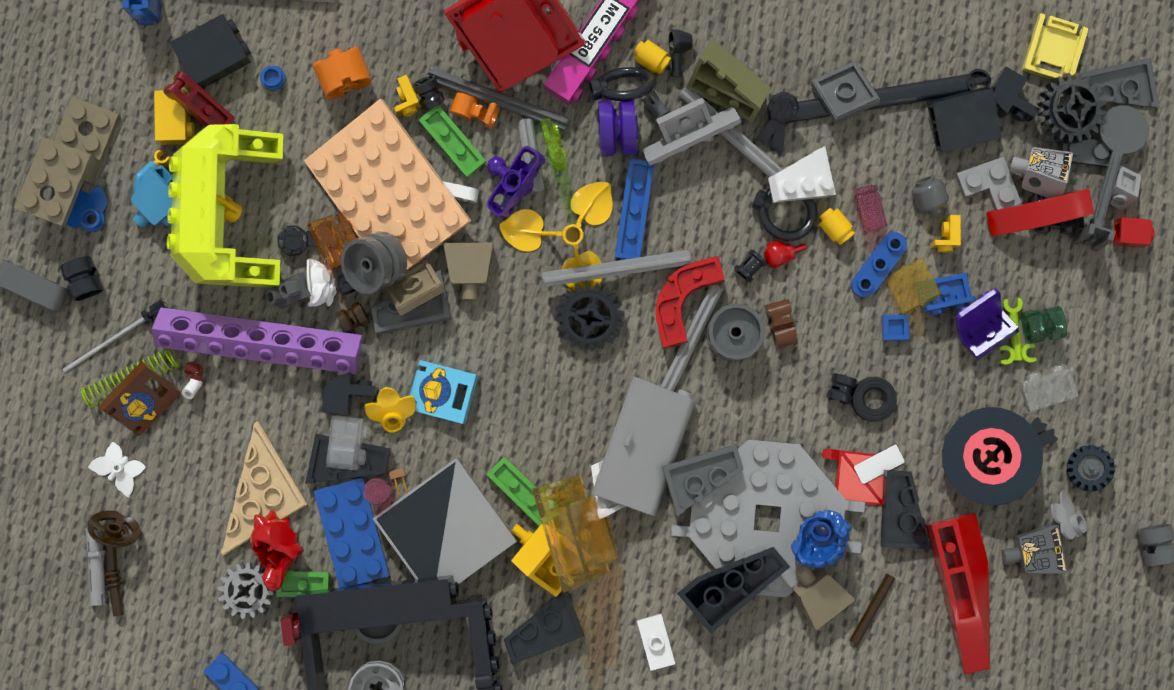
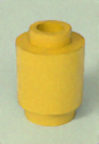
(651, 57)
(836, 226)

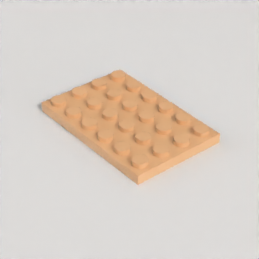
(387, 184)

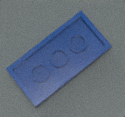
(351, 533)

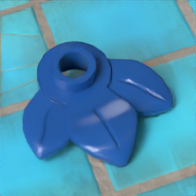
(86, 206)

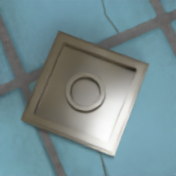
(415, 288)

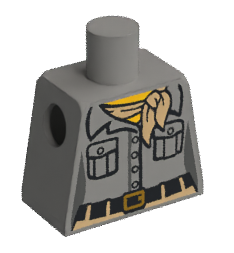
(1044, 171)

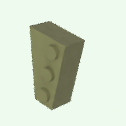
(728, 82)

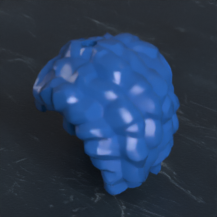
(820, 546)

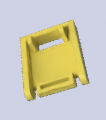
(1054, 45)

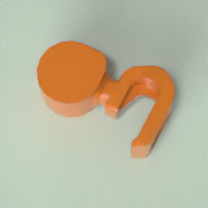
(467, 108)

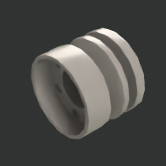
(377, 671)

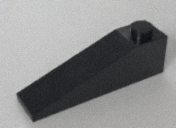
(727, 589)

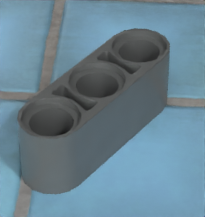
(32, 286)

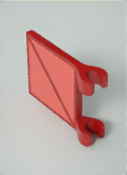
(847, 480)

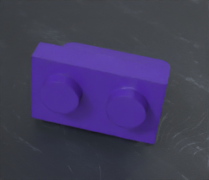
(984, 324)

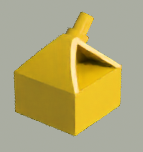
(535, 559)

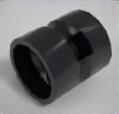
(81, 278)

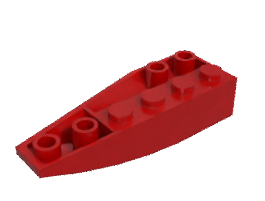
(965, 586)

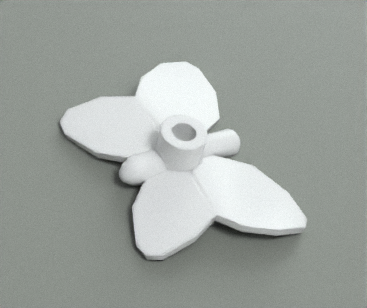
(118, 467)

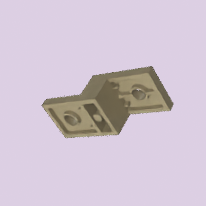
(67, 162)

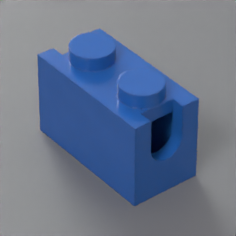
(143, 10)

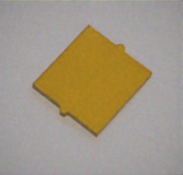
(913, 286)

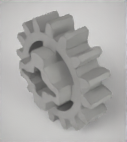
(253, 599)

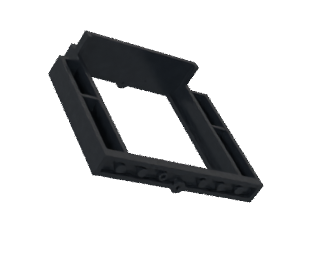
(391, 605)

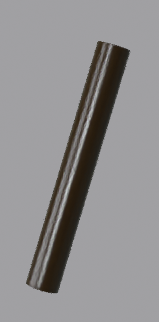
(872, 609)

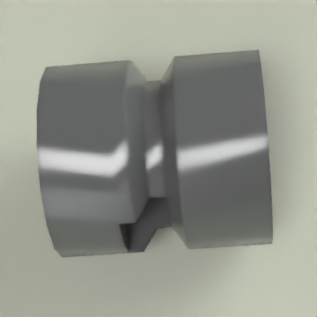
(1157, 544)

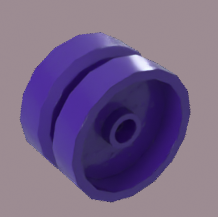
(615, 128)

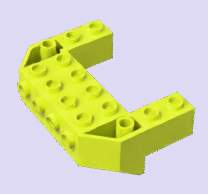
(199, 218)

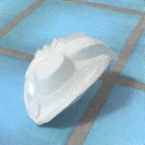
(320, 283)

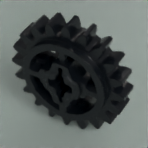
(1089, 103)
(592, 305)

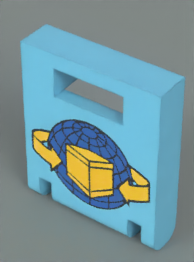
(437, 390)

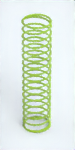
(83, 390)

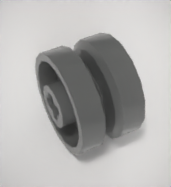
(373, 262)
(749, 327)

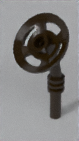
(111, 537)

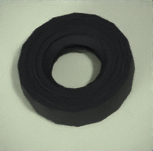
(886, 390)

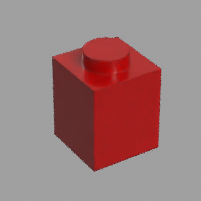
(1133, 232)

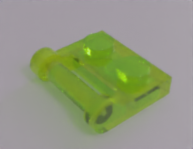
(552, 139)

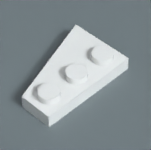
(804, 179)

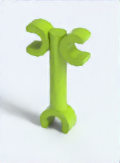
(1015, 352)

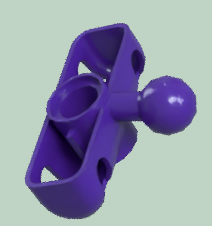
(507, 186)

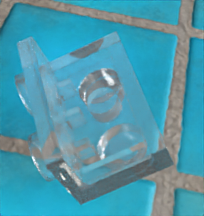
(1048, 389)

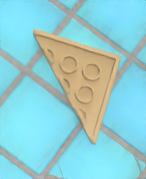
(262, 488)

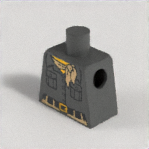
(1038, 551)

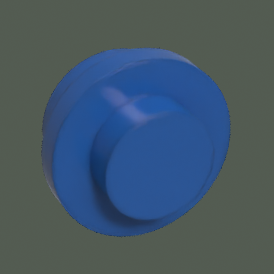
(272, 78)

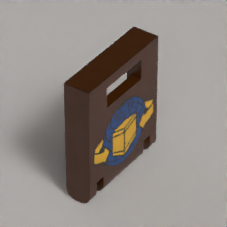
(135, 403)

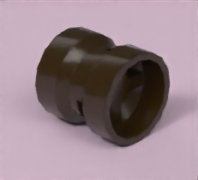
(357, 314)

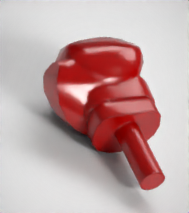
(779, 253)

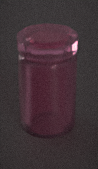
(870, 208)
(378, 490)

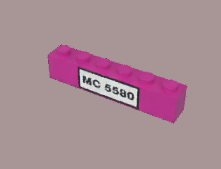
(599, 32)

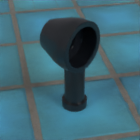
(682, 43)

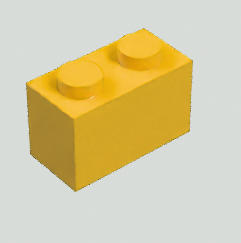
(172, 121)

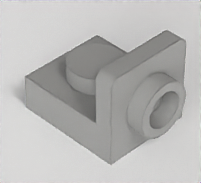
(1125, 188)

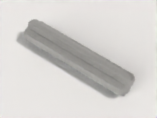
(528, 139)

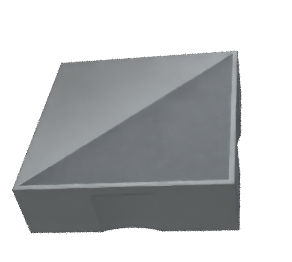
(445, 526)

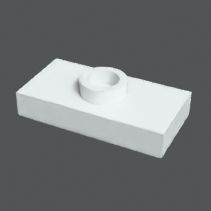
(655, 642)

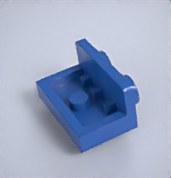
(955, 293)

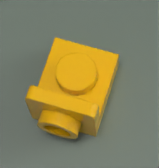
(406, 93)
(952, 231)

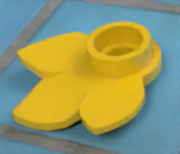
(390, 406)

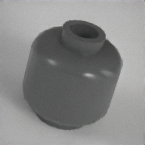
(930, 195)

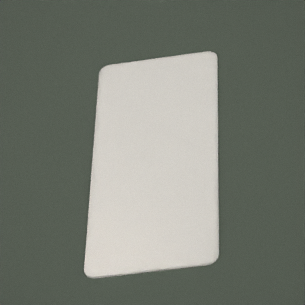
(878, 463)

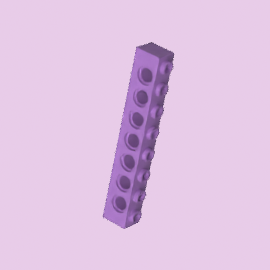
(257, 340)

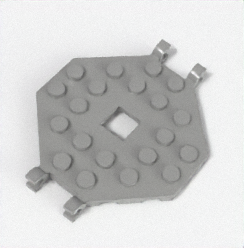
(771, 477)

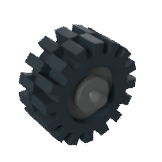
(1090, 468)

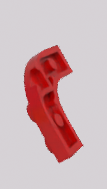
(676, 291)

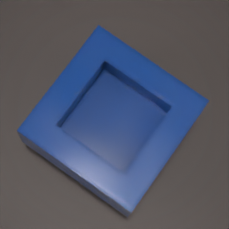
(895, 327)

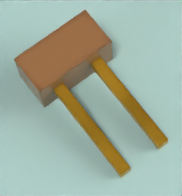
(398, 473)

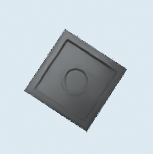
(845, 92)

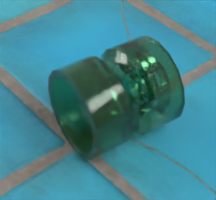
(1048, 324)

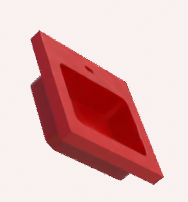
(514, 36)

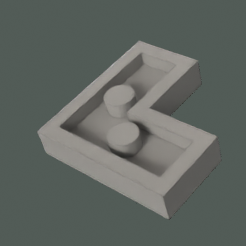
(992, 177)

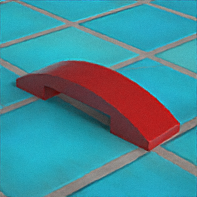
(1040, 213)

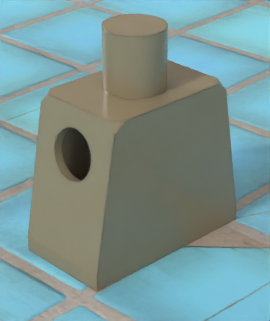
(469, 266)
(819, 595)

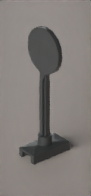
(1122, 133)

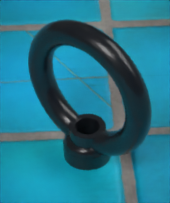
(599, 86)
(762, 203)

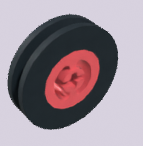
(1015, 477)

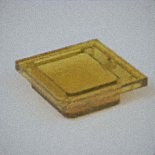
(575, 534)

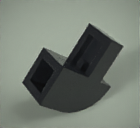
(1007, 87)
(339, 392)

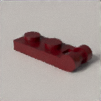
(197, 101)
(290, 628)

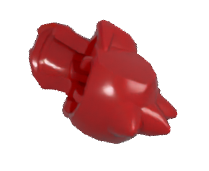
(275, 547)

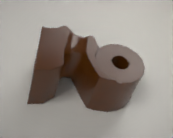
(782, 323)

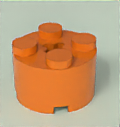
(342, 72)

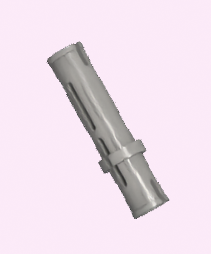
(96, 576)

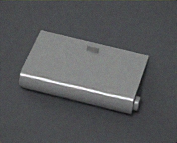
(642, 443)

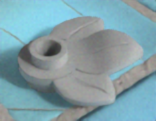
(1071, 523)

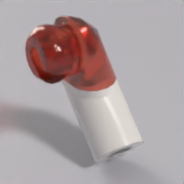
(196, 379)

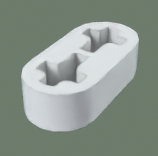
(463, 193)

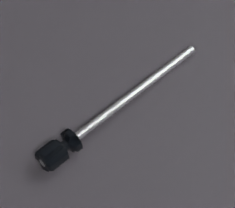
(146, 316)

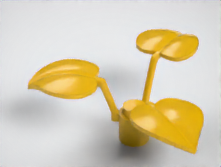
(593, 205)

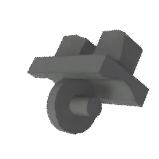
(289, 291)

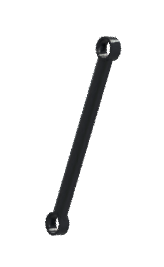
(903, 94)

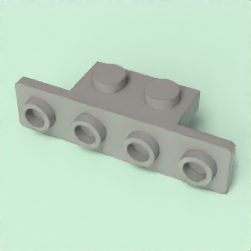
(688, 127)

